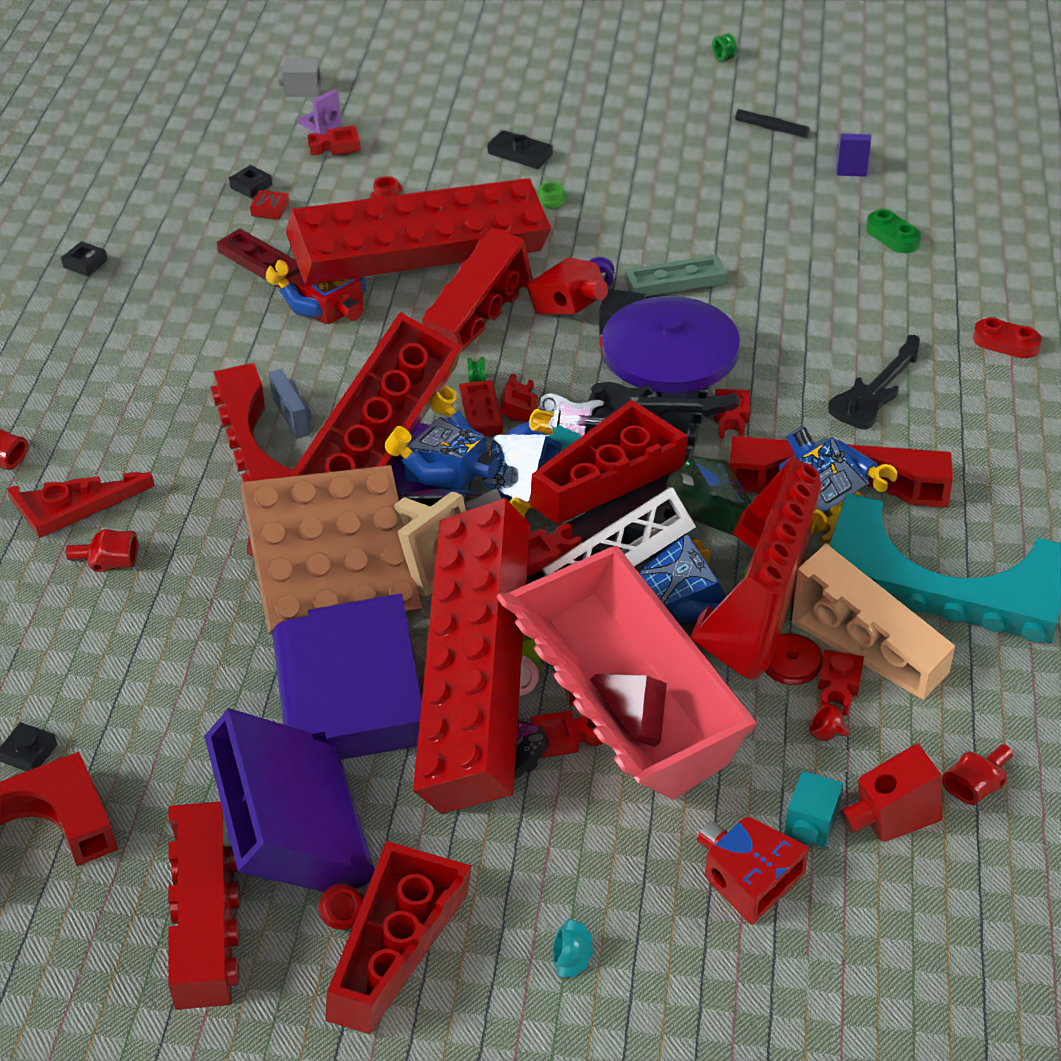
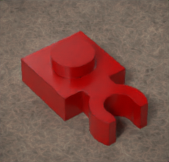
(338, 140)
(517, 400)
(736, 418)
(547, 548)
(840, 678)
(565, 732)

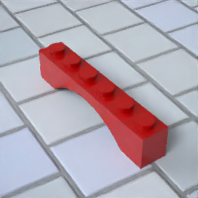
(242, 404)
(921, 479)

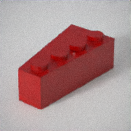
(480, 288)
(607, 463)
(203, 907)
(395, 927)

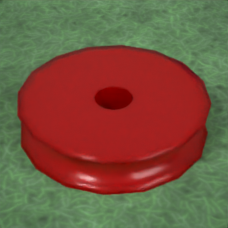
(806, 660)

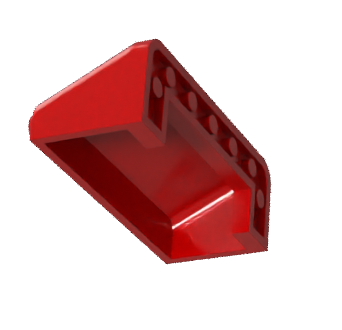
(778, 528)

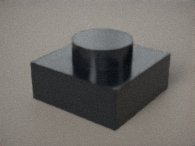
(250, 181)
(84, 258)
(27, 747)

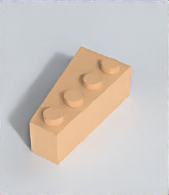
(865, 620)

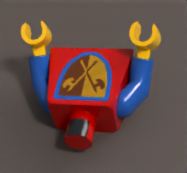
(321, 301)

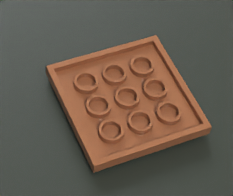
(326, 541)

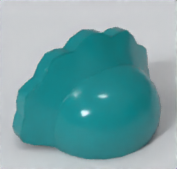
(571, 948)

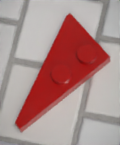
(73, 500)

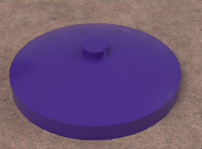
(670, 344)

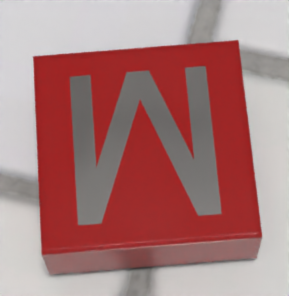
(269, 204)

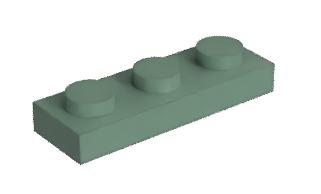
(676, 276)

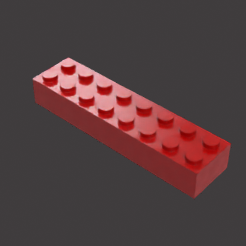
(411, 229)
(386, 393)
(472, 660)

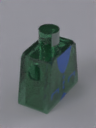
(710, 492)

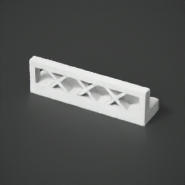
(643, 547)

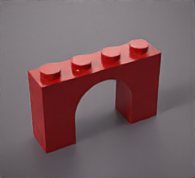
(66, 797)

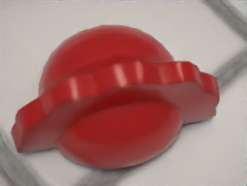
(828, 723)

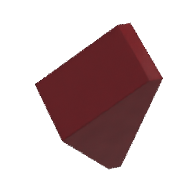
(636, 702)

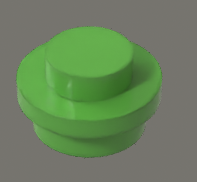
(551, 194)

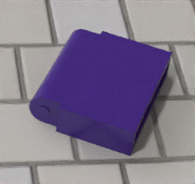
(350, 676)
(287, 804)

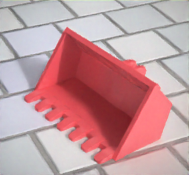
(610, 621)

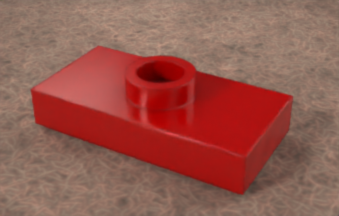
(481, 407)

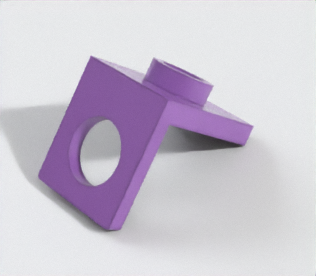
(326, 113)

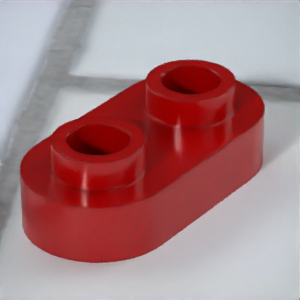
(1007, 338)

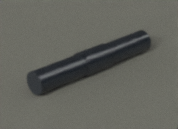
(772, 123)

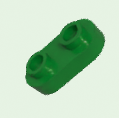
(893, 231)

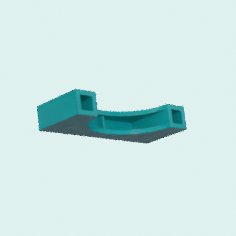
(1014, 601)

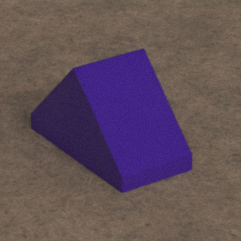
(853, 154)

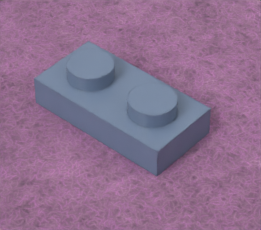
(287, 399)

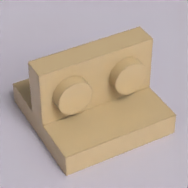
(420, 535)

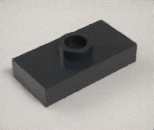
(520, 149)

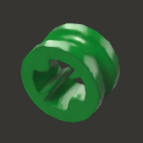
(724, 47)
(476, 370)

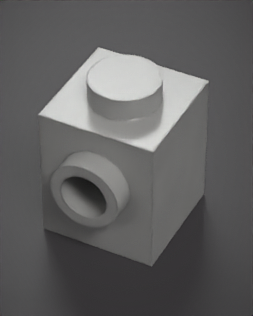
(301, 77)

